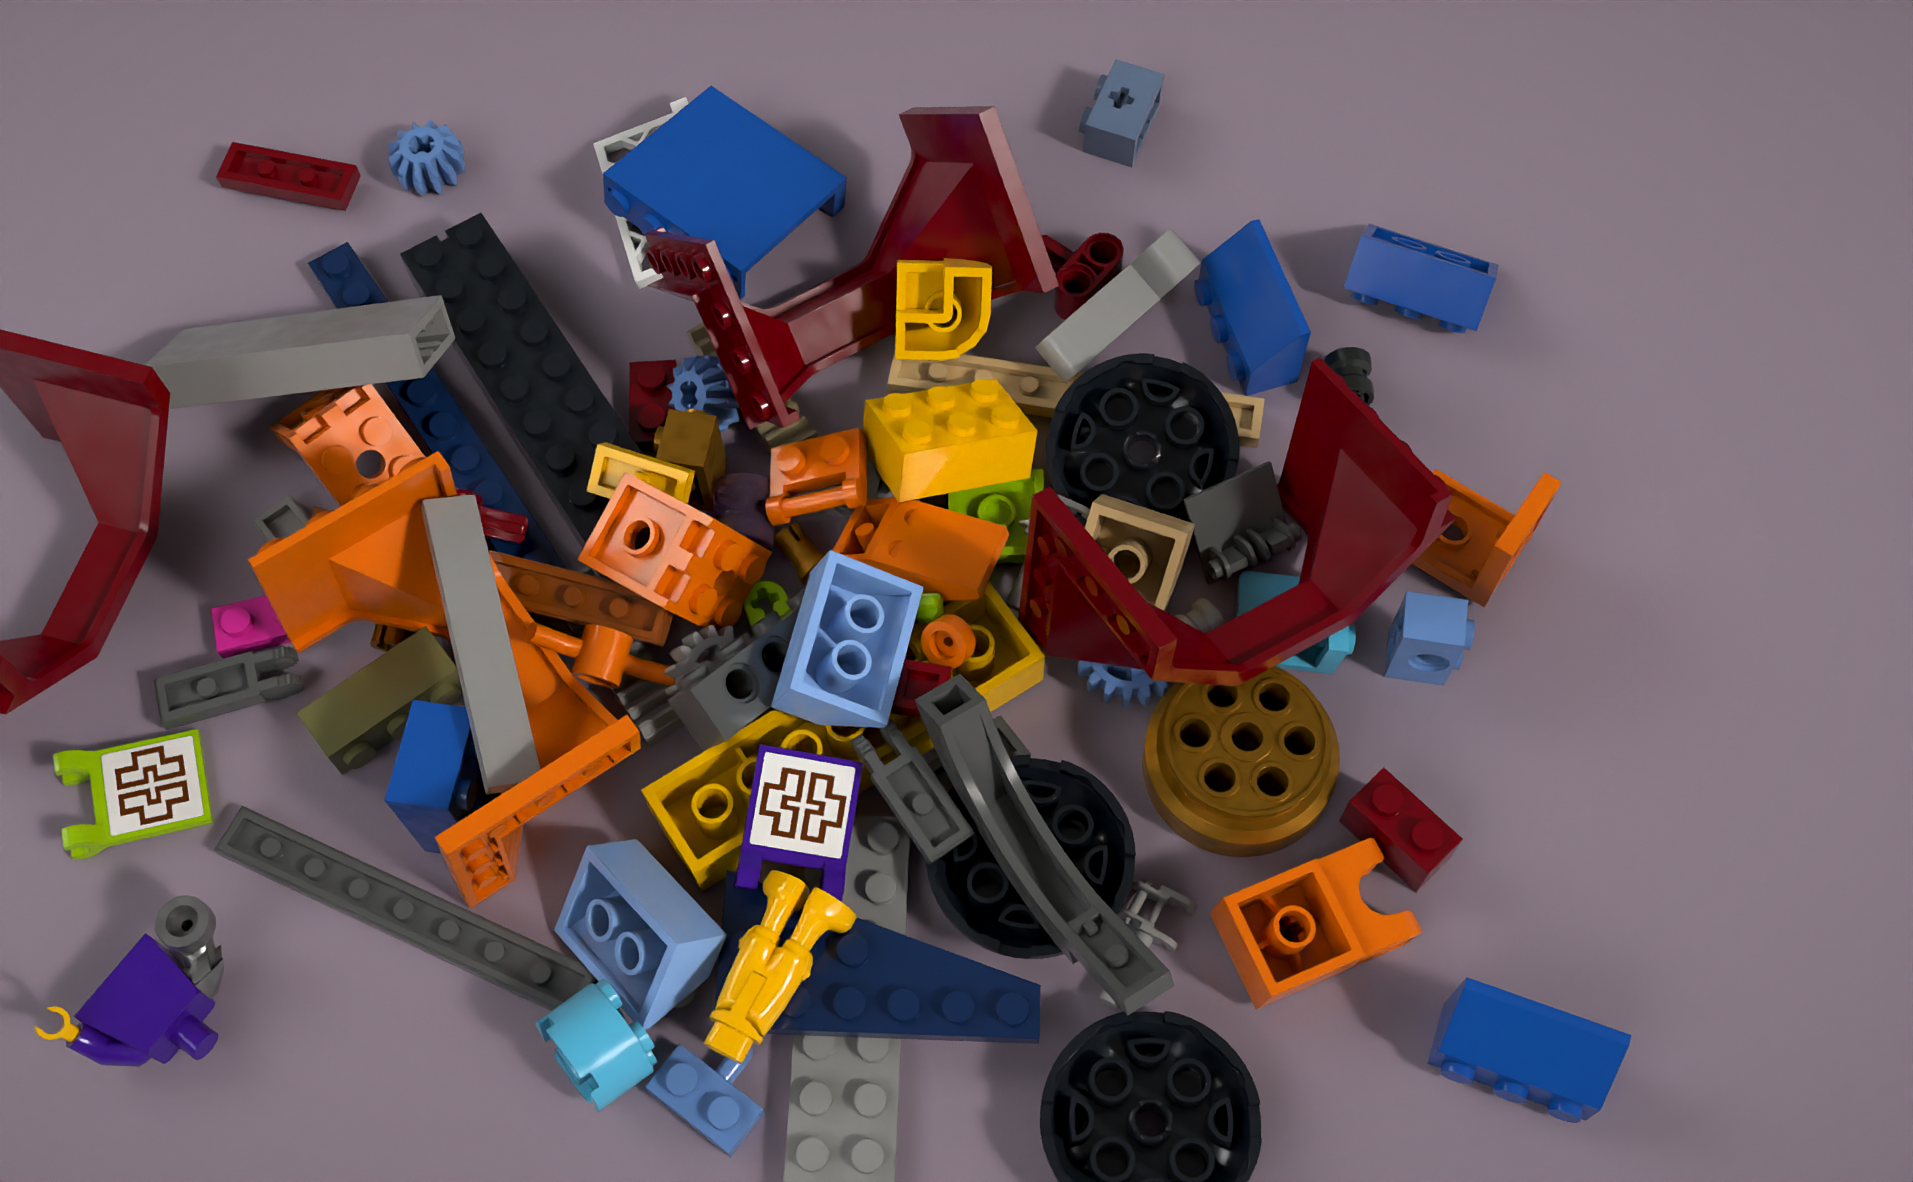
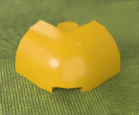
(941, 307)

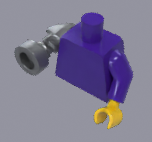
(150, 999)

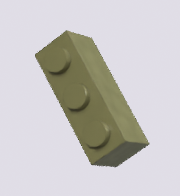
(376, 701)

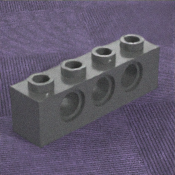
(704, 701)

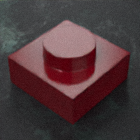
(914, 681)

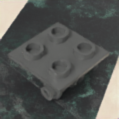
(1240, 523)

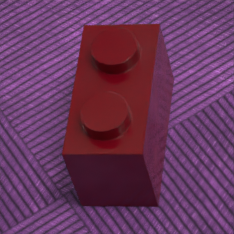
(1406, 830)

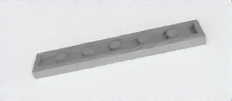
(480, 642)

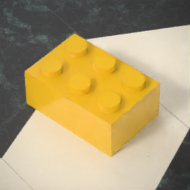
(948, 439)

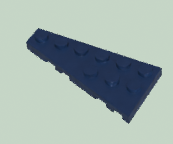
(887, 984)

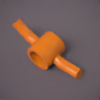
(599, 655)

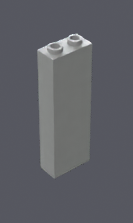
(304, 352)

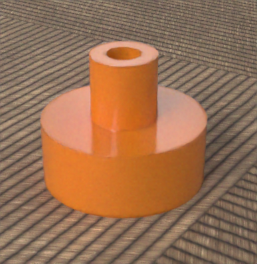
(948, 641)

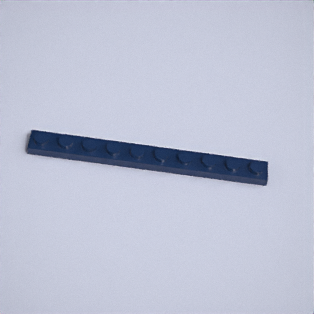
(436, 413)

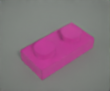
(246, 627)

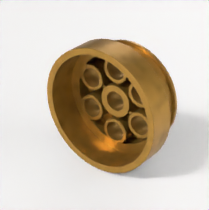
(1243, 818)

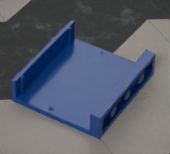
(724, 180)

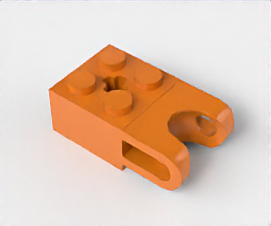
(1324, 915)

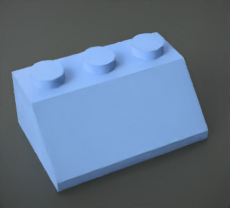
(847, 644)
(638, 929)

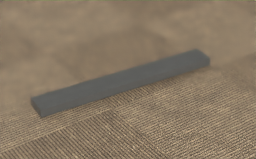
(403, 910)

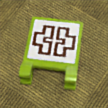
(137, 791)

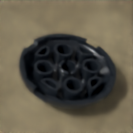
(1133, 402)
(1086, 825)
(1155, 1066)

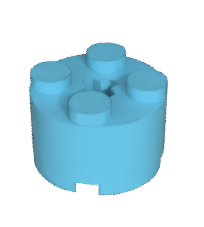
(597, 1045)

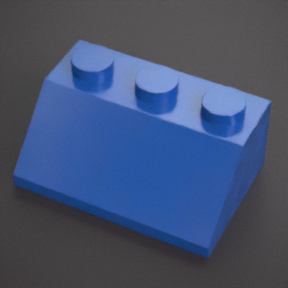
(1421, 278)
(1253, 311)
(1527, 1050)

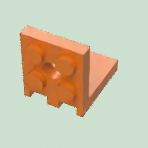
(337, 428)
(1490, 538)
(687, 564)

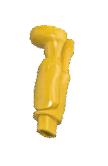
(767, 974)

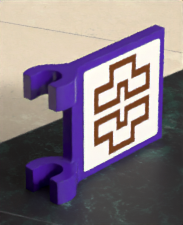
(799, 816)

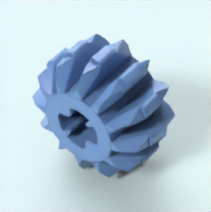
(426, 158)
(704, 386)

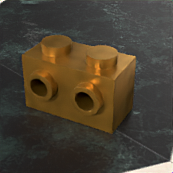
(694, 442)

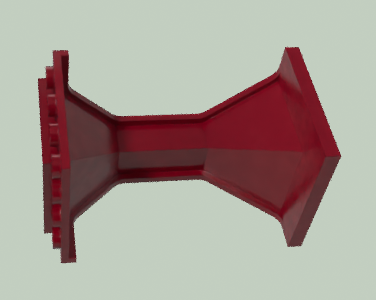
(952, 203)
(115, 436)
(1343, 481)

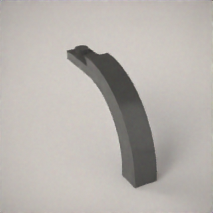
(1029, 852)

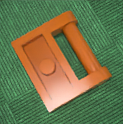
(817, 465)

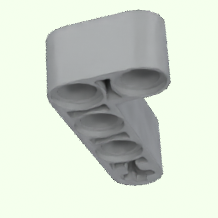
(1117, 305)

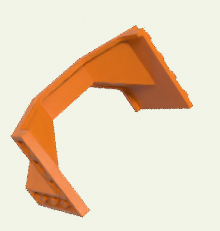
(377, 567)

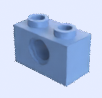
(1428, 638)

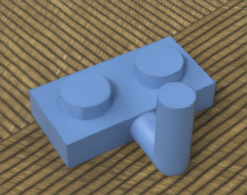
(707, 1097)

